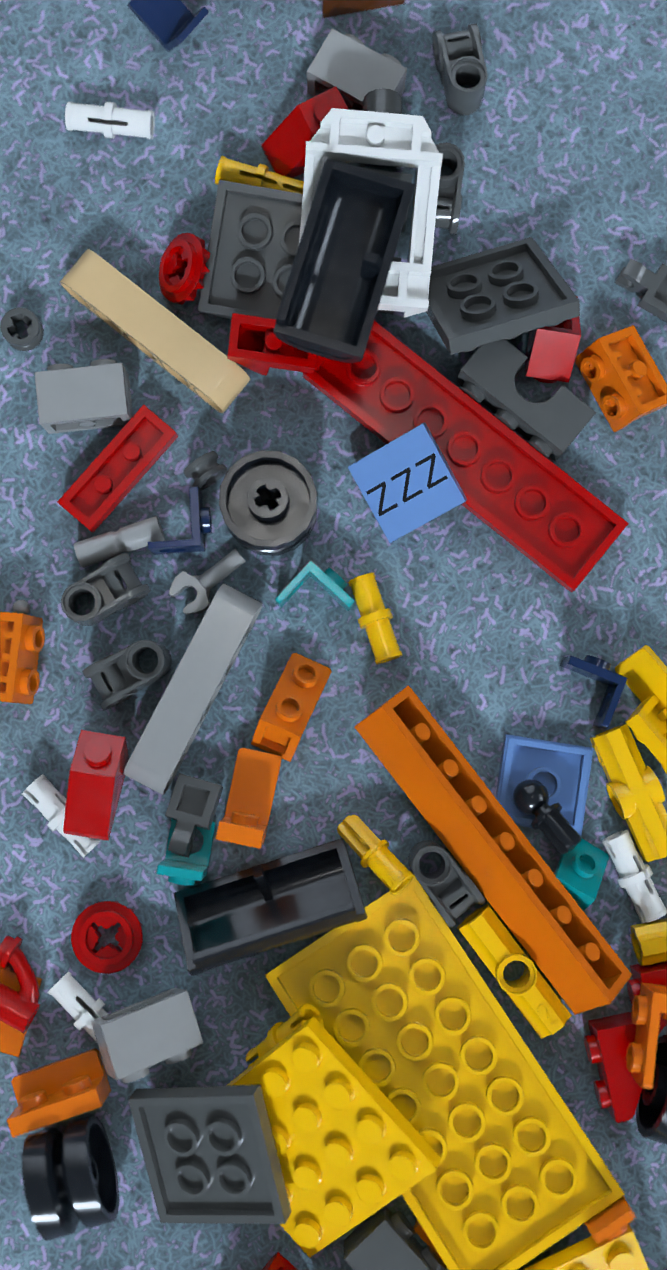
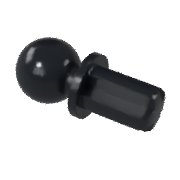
(532, 799)

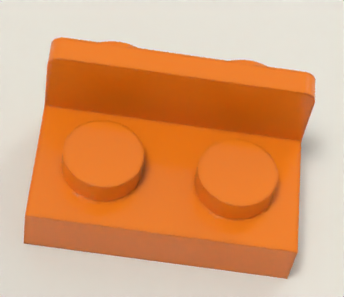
(622, 377)
(20, 644)
(58, 1092)

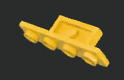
(648, 681)

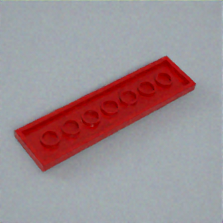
(498, 471)

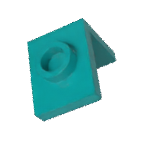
(328, 580)
(186, 870)
(582, 872)

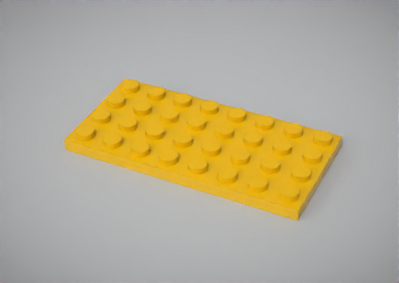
(457, 1069)

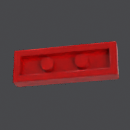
(118, 468)

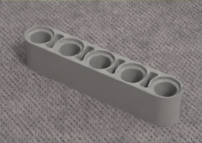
(193, 689)

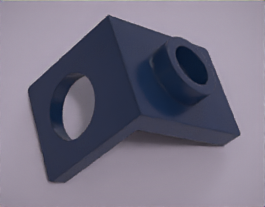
(167, 19)
(200, 524)
(599, 671)

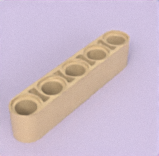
(155, 330)

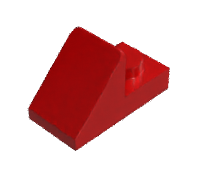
(258, 349)

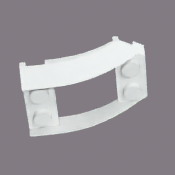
(386, 141)

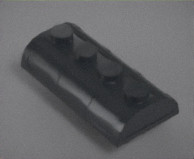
(343, 262)
(268, 906)

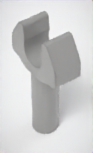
(205, 581)

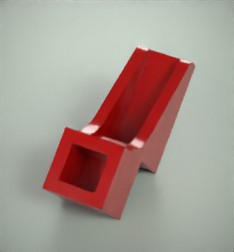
(608, 1048)

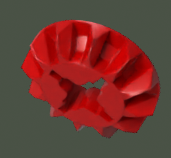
(183, 268)
(86, 937)

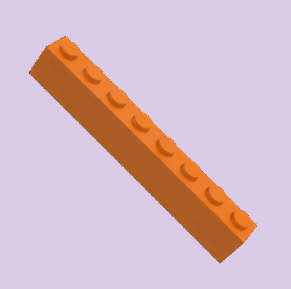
(494, 852)

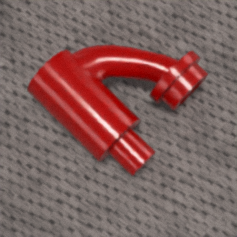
(20, 1007)

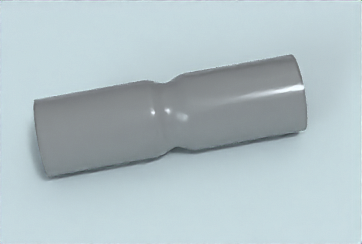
(115, 542)

